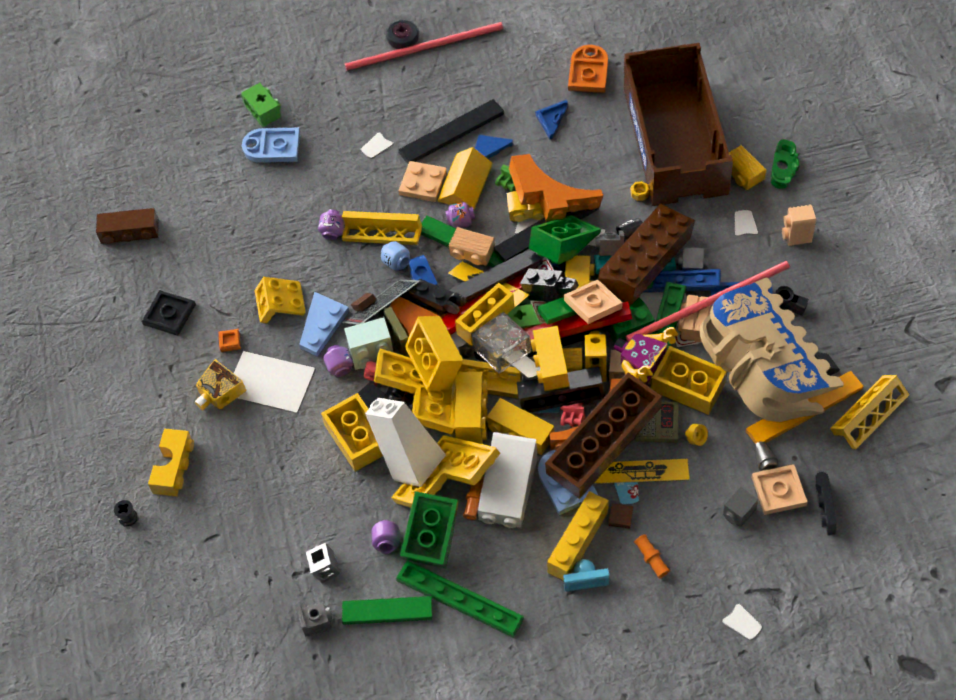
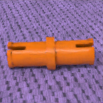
(473, 499)
(652, 556)

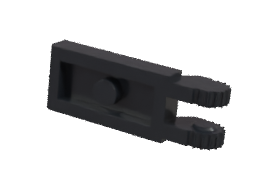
(437, 297)
(825, 500)

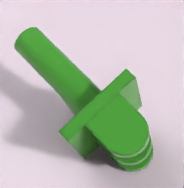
(505, 179)

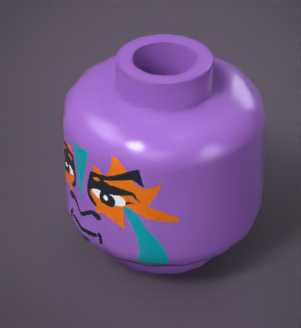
(460, 215)

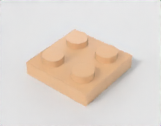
(422, 181)
(593, 301)
(779, 489)

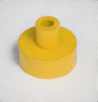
(696, 434)

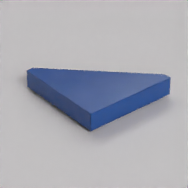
(551, 117)
(491, 146)

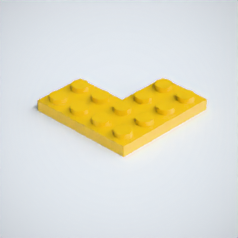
(431, 408)
(463, 462)

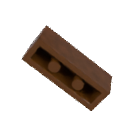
(127, 225)

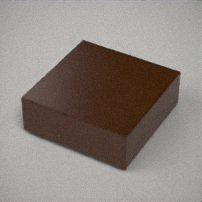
(363, 302)
(621, 516)

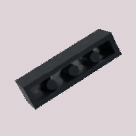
(584, 387)

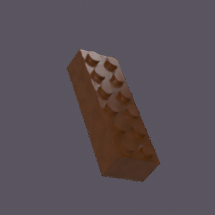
(646, 253)
(603, 435)

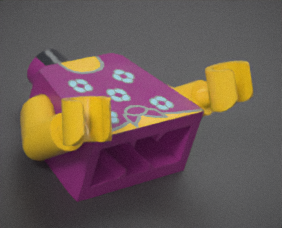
(644, 353)

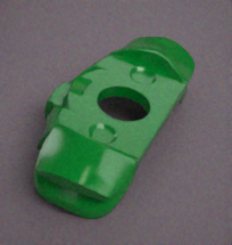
(786, 153)

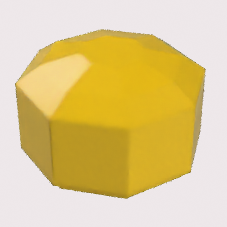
(639, 191)

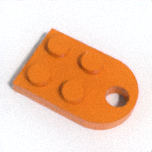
(588, 72)

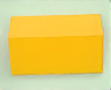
(466, 178)

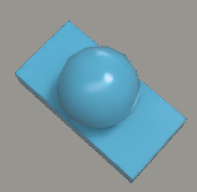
(585, 576)

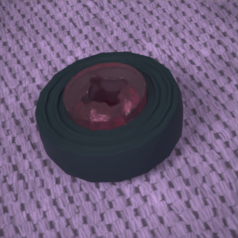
(402, 34)

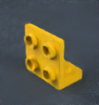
(278, 296)

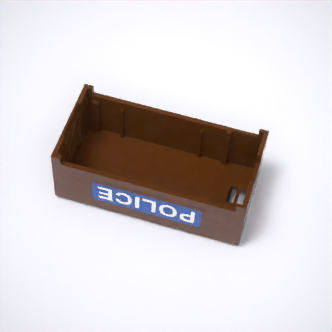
(676, 124)

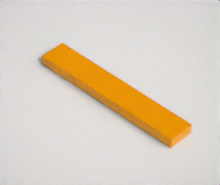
(768, 430)

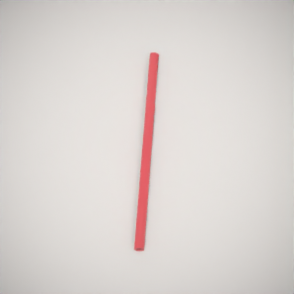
(423, 46)
(706, 302)

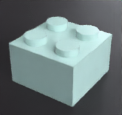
(366, 340)

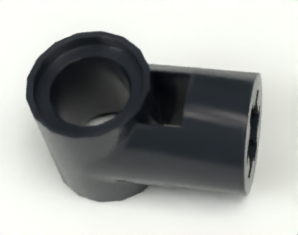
(793, 302)

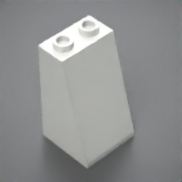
(403, 442)
(508, 481)

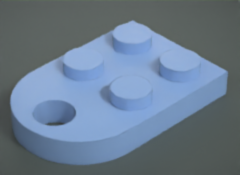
(272, 145)
(560, 497)

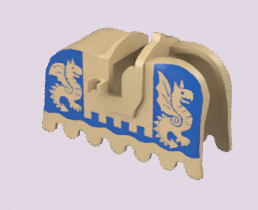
(766, 353)

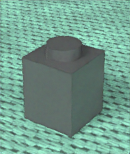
(740, 507)

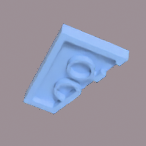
(321, 323)

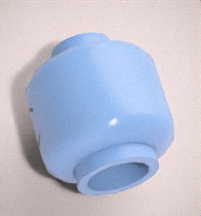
(395, 256)

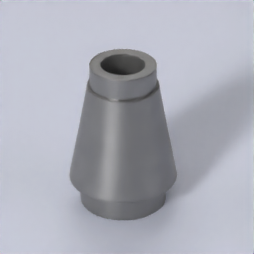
(765, 457)

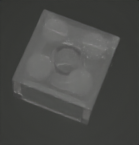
(501, 342)

